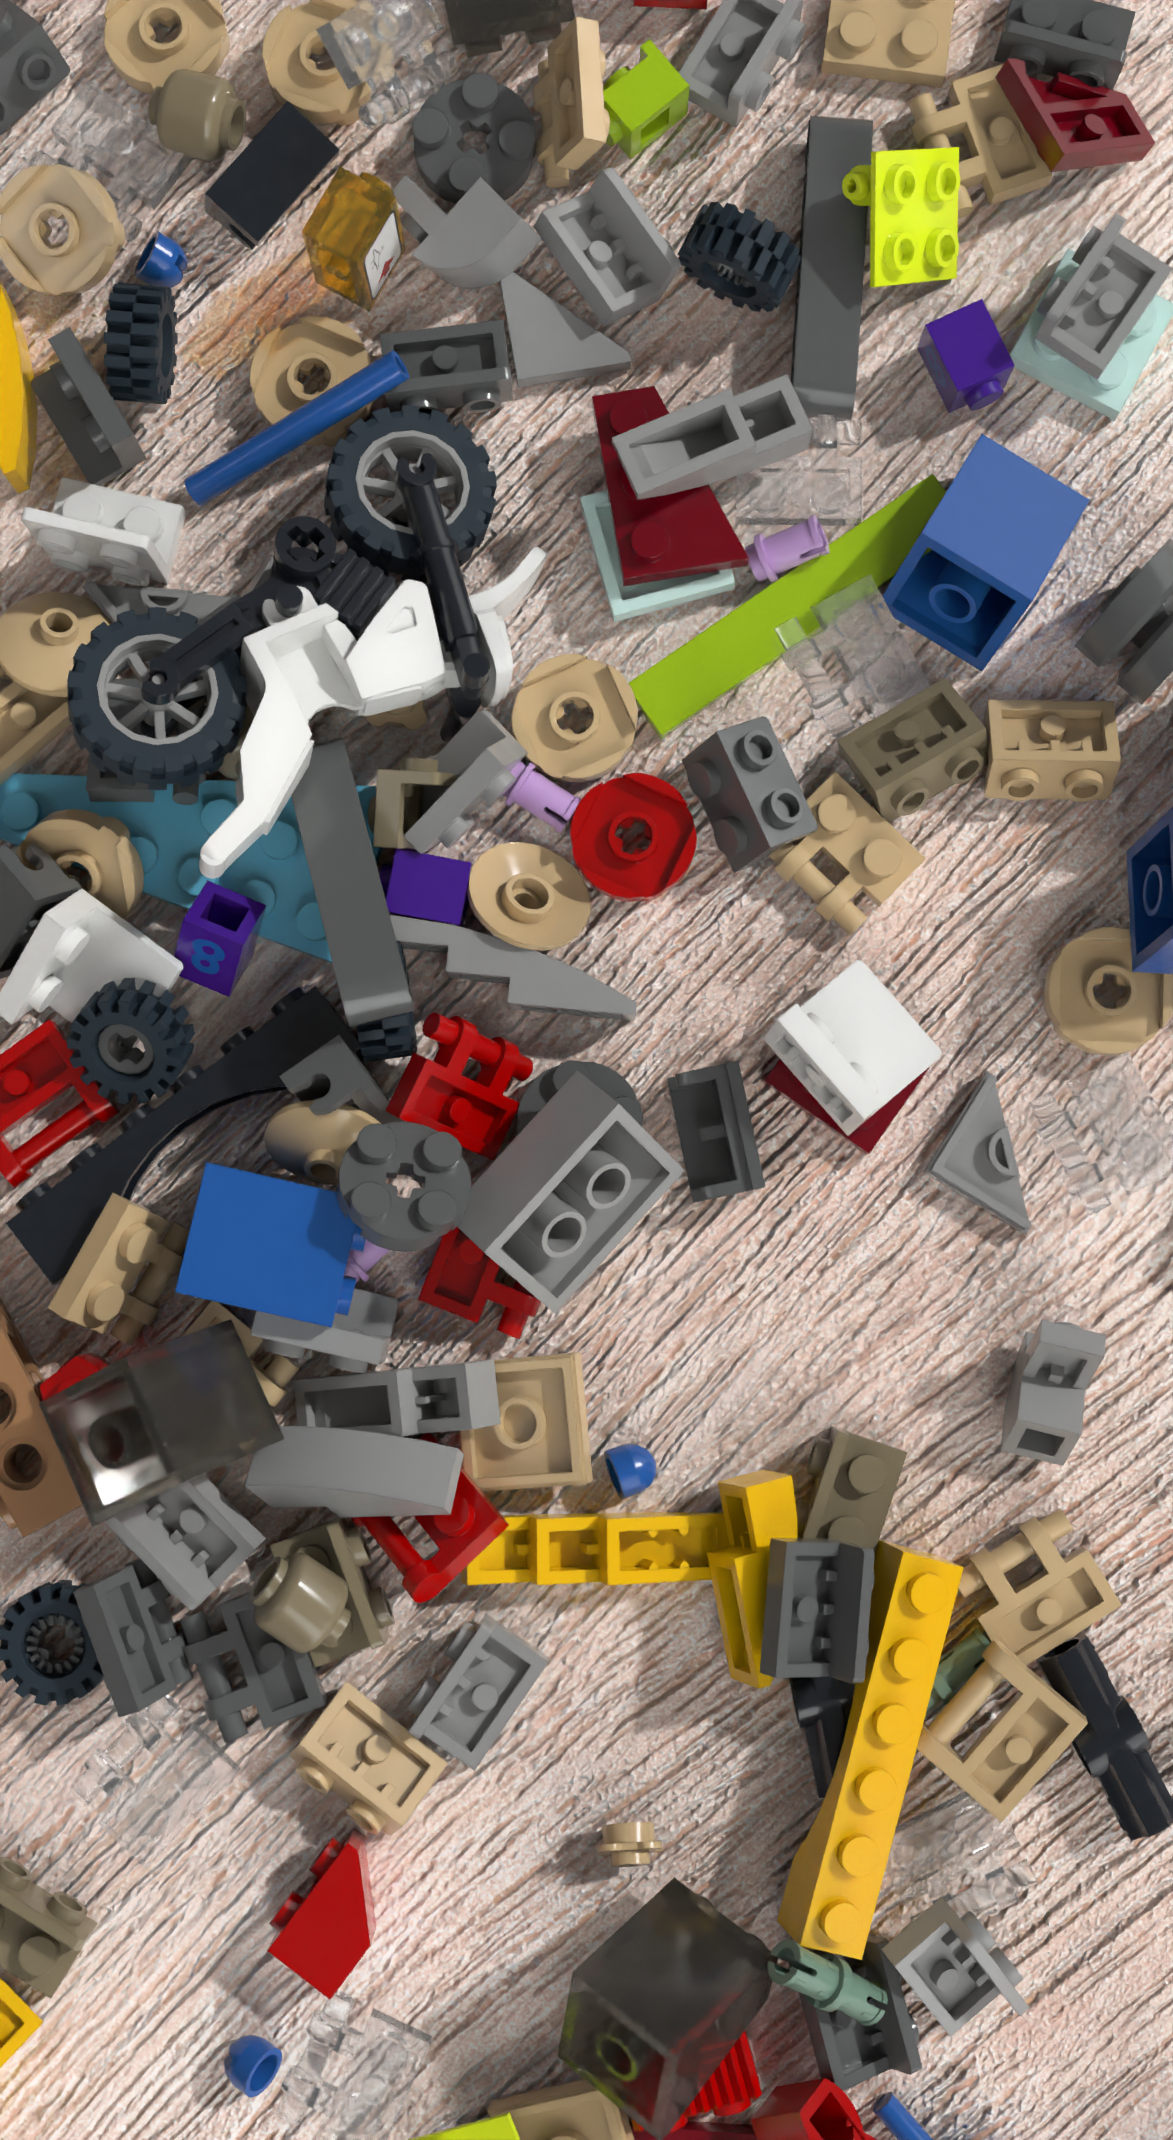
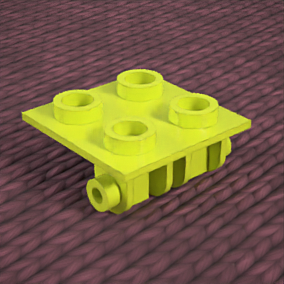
(910, 213)

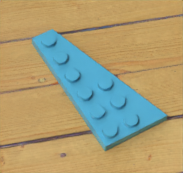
(170, 845)

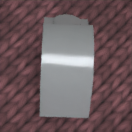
(472, 243)
(1049, 1391)

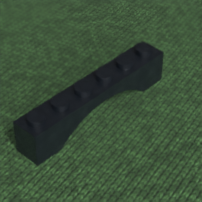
(60, 1218)

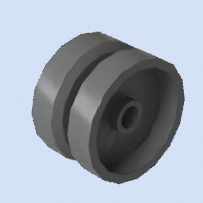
(1138, 613)

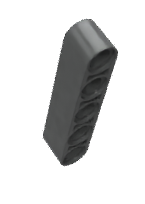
(830, 268)
(349, 889)

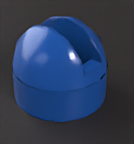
(161, 262)
(630, 1469)
(252, 2064)

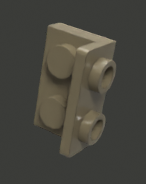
(917, 750)
(849, 1488)
(345, 1554)
(38, 1929)

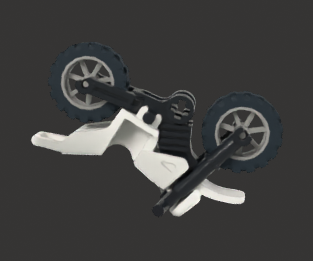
(316, 631)

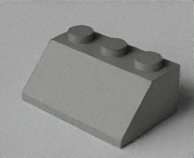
(567, 1191)

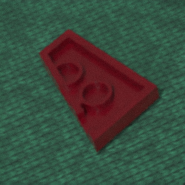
(663, 533)

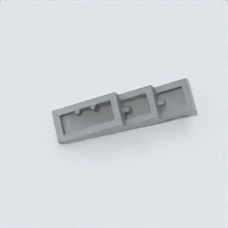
(533, 978)

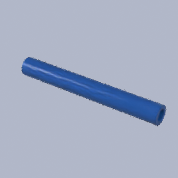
(297, 428)

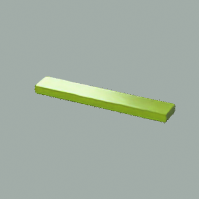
(746, 637)

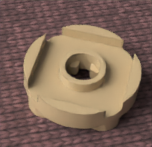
(147, 64)
(295, 78)
(92, 232)
(298, 350)
(590, 686)
(100, 847)
(1081, 1016)

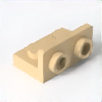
(1051, 749)
(367, 1762)

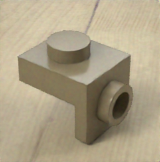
(400, 799)

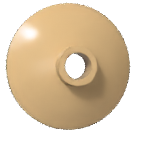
(42, 638)
(528, 896)
(312, 1143)

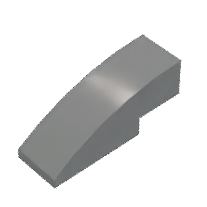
(714, 439)
(402, 1399)
(356, 1473)

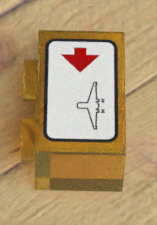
(355, 237)

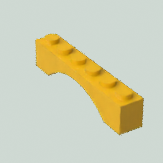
(848, 1846)

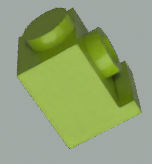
(644, 101)

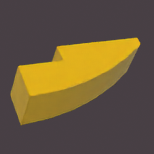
(17, 400)
(754, 1511)

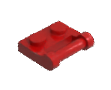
(30, 1078)
(458, 1536)

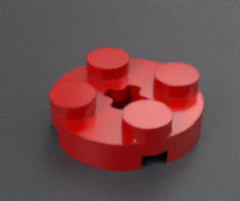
(619, 804)

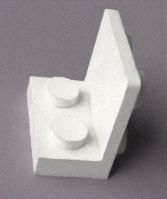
(109, 531)
(77, 953)
(852, 1046)

